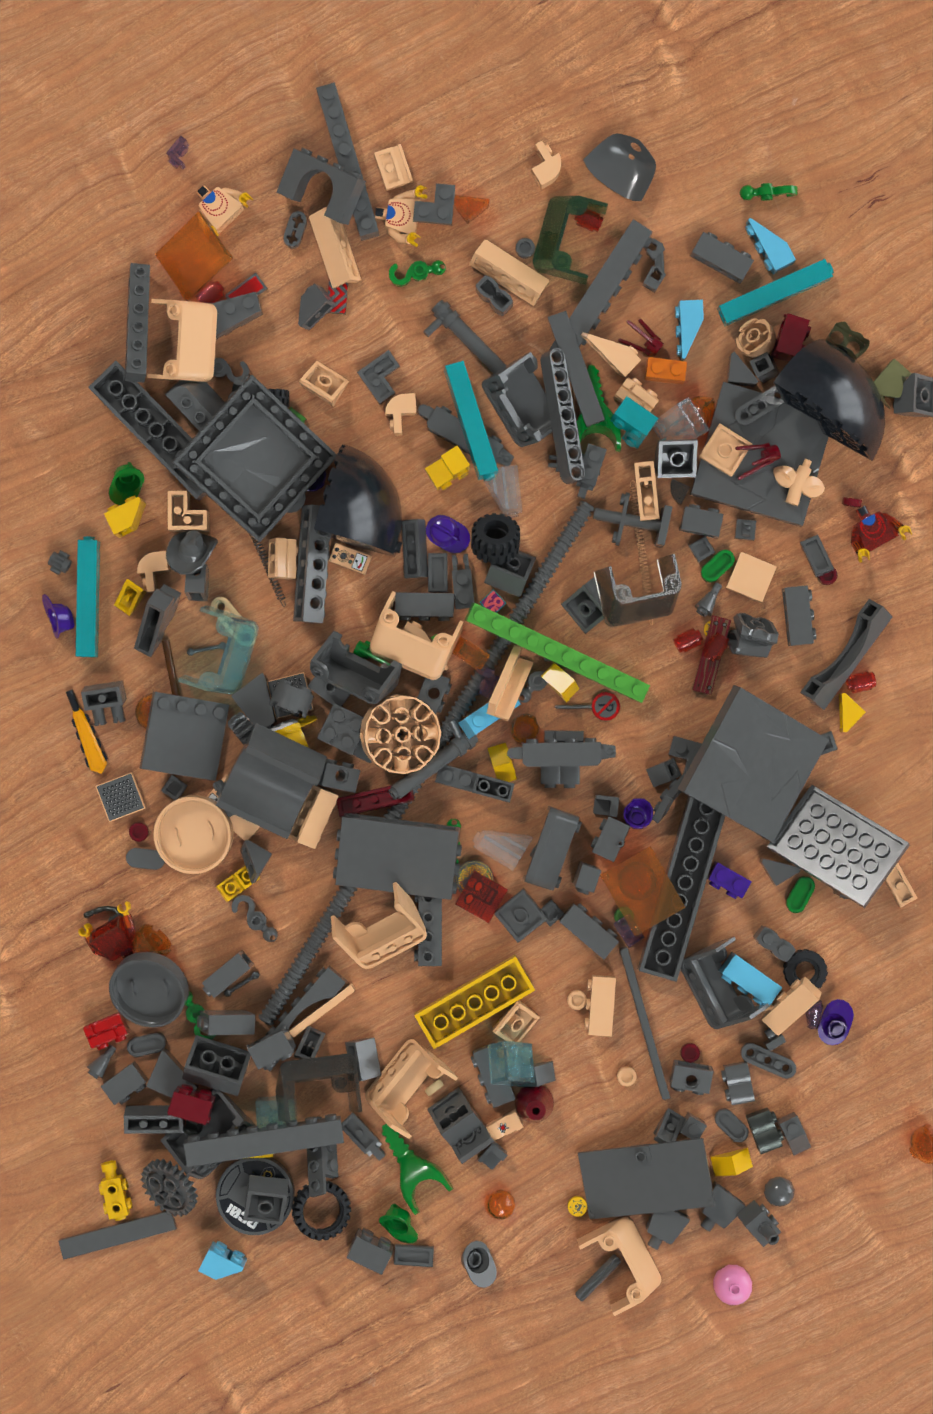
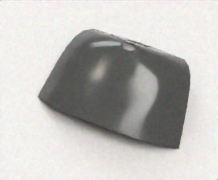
(615, 169)

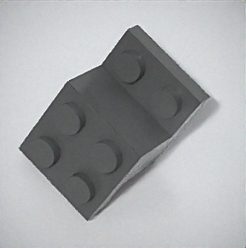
(343, 731)
(460, 1125)

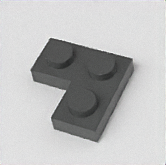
(438, 212)
(374, 376)
(684, 749)
(667, 797)

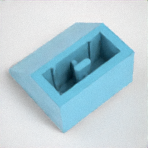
(222, 1261)

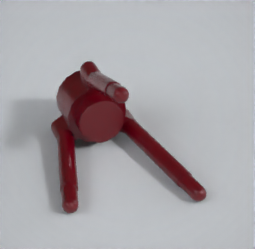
(652, 344)
(768, 455)

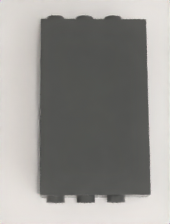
(389, 850)

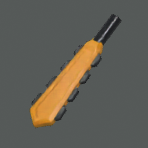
(90, 745)

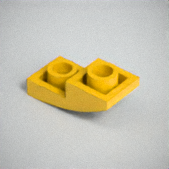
(235, 884)

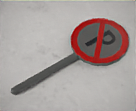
(604, 706)

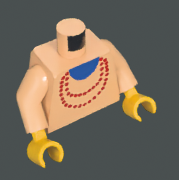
(221, 206)
(400, 216)

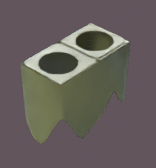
(845, 330)
(891, 381)

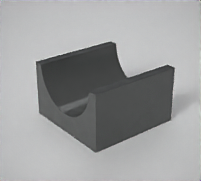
(271, 780)

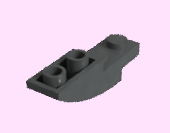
(475, 783)

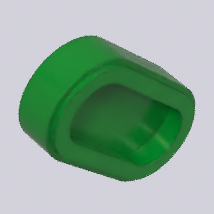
(717, 566)
(800, 894)

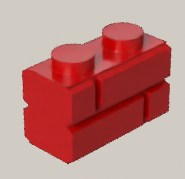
(106, 1030)

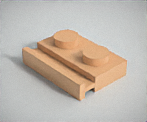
(393, 167)

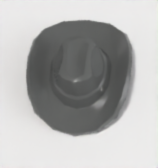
(189, 551)

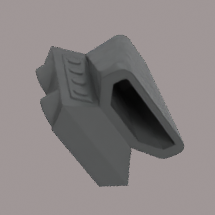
(752, 636)

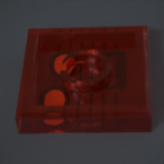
(481, 896)

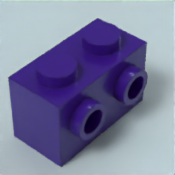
(731, 881)

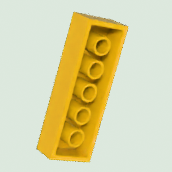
(474, 1001)

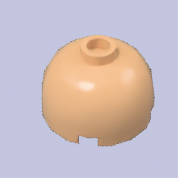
(756, 338)

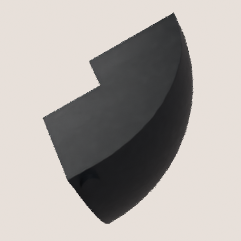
(835, 393)
(360, 504)

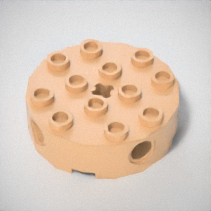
(410, 750)

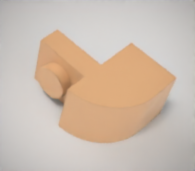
(549, 169)
(400, 406)
(151, 564)

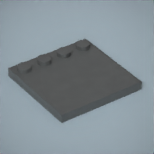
(184, 736)

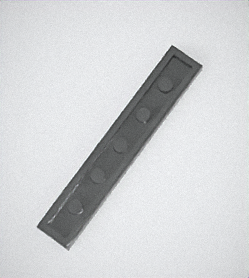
(576, 369)
(117, 1234)

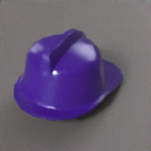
(448, 534)
(59, 616)
(835, 1022)

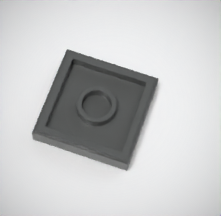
(520, 915)

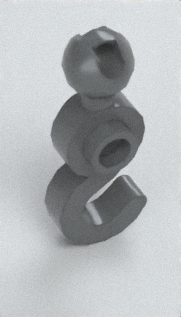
(222, 369)
(535, 683)
(255, 919)

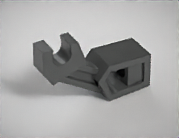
(658, 258)

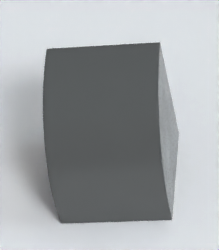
(663, 772)

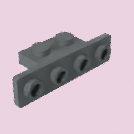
(321, 1164)

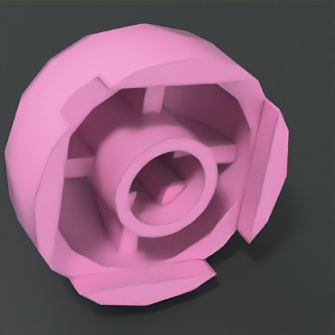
(732, 1285)

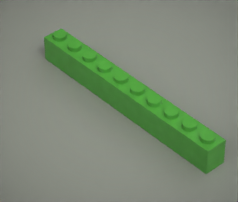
(557, 652)

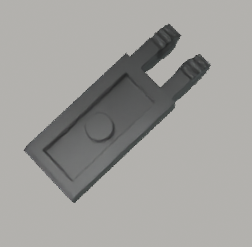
(462, 584)

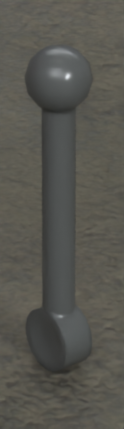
(190, 651)
(255, 975)

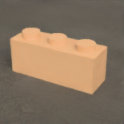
(313, 816)
(600, 1005)
(791, 1005)

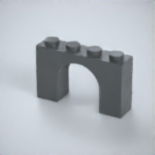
(346, 186)

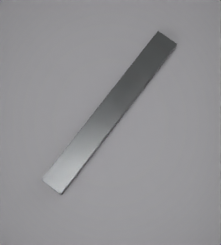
(644, 1023)

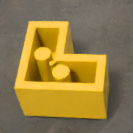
(448, 468)

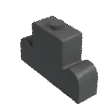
(156, 618)

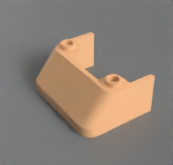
(195, 341)
(412, 651)
(385, 938)
(401, 1080)
(624, 1235)

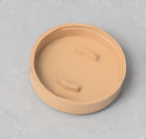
(193, 834)

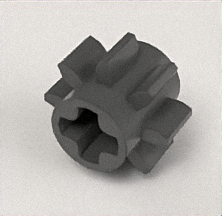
(59, 562)

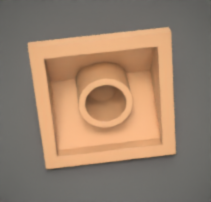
(324, 383)
(515, 1022)

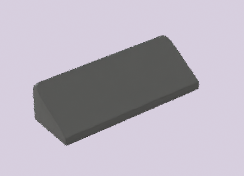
(414, 548)

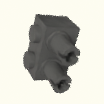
(103, 696)

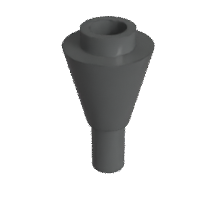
(706, 604)
(99, 1066)

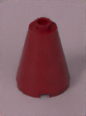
(534, 1097)

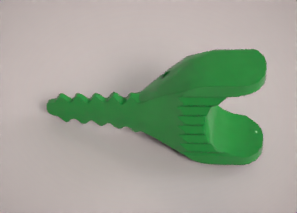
(606, 427)
(412, 1168)

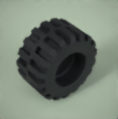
(495, 538)

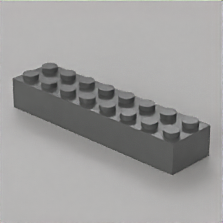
(145, 420)

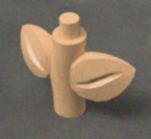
(798, 482)

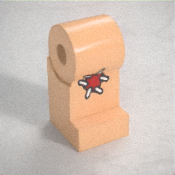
(505, 1125)

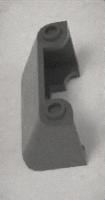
(520, 400)
(352, 673)
(224, 1116)

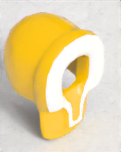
(292, 729)

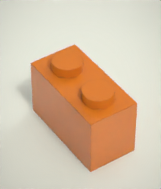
(665, 370)

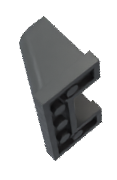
(195, 401)

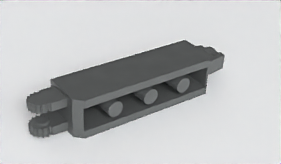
(449, 428)
(562, 753)

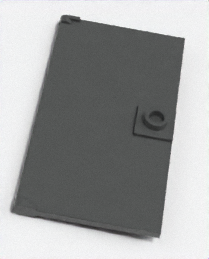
(646, 1178)

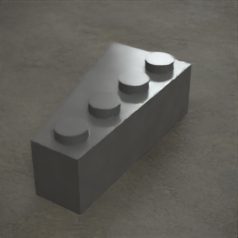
(236, 312)

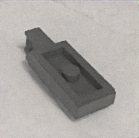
(592, 464)
(362, 1136)

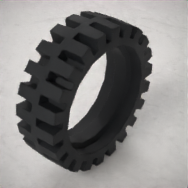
(336, 1227)

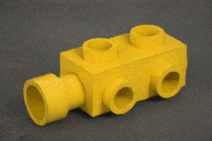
(114, 1198)

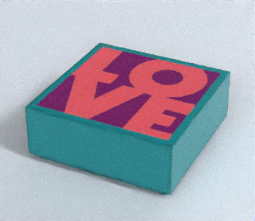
(493, 601)

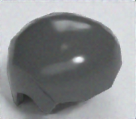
(779, 1191)

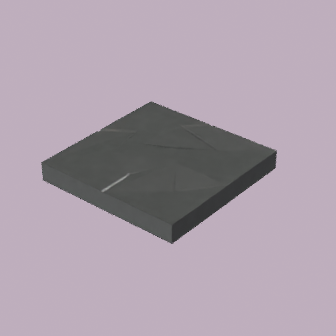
(254, 458)
(759, 493)
(753, 763)

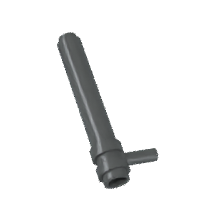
(450, 319)
(456, 747)

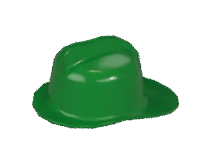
(125, 483)
(398, 1224)

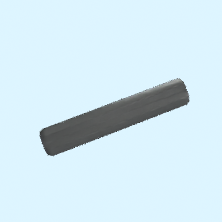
(598, 1277)

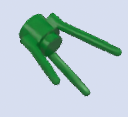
(363, 650)

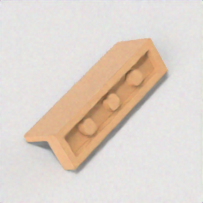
(334, 249)
(509, 272)
(509, 685)

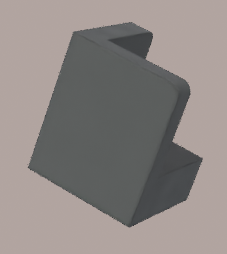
(606, 805)
(492, 1155)

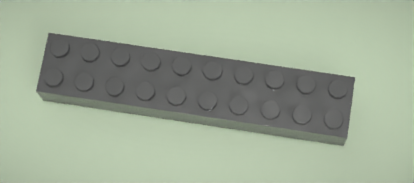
(688, 874)

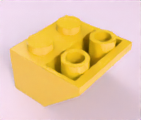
(126, 517)

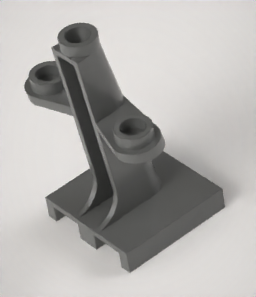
(623, 519)

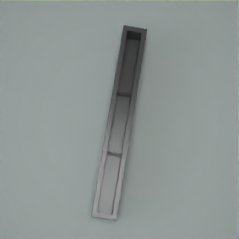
(346, 156)
(608, 280)
(264, 1140)

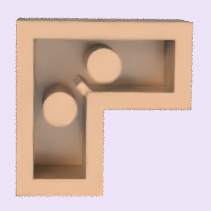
(181, 517)

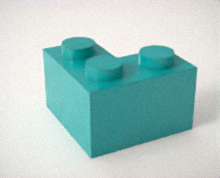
(633, 420)

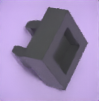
(745, 529)
(773, 1040)

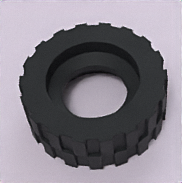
(808, 956)

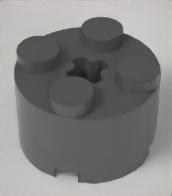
(292, 699)

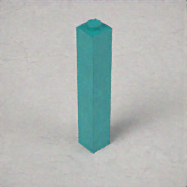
(775, 292)
(471, 421)
(87, 597)

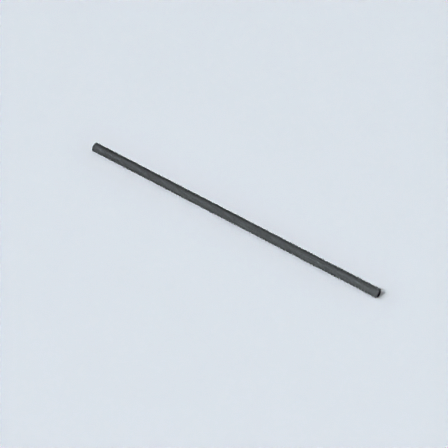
(458, 711)

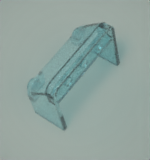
(236, 656)

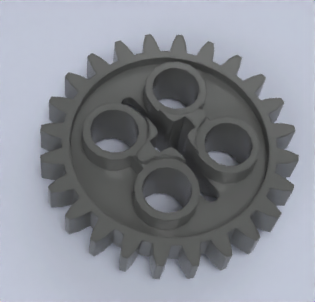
(169, 1187)

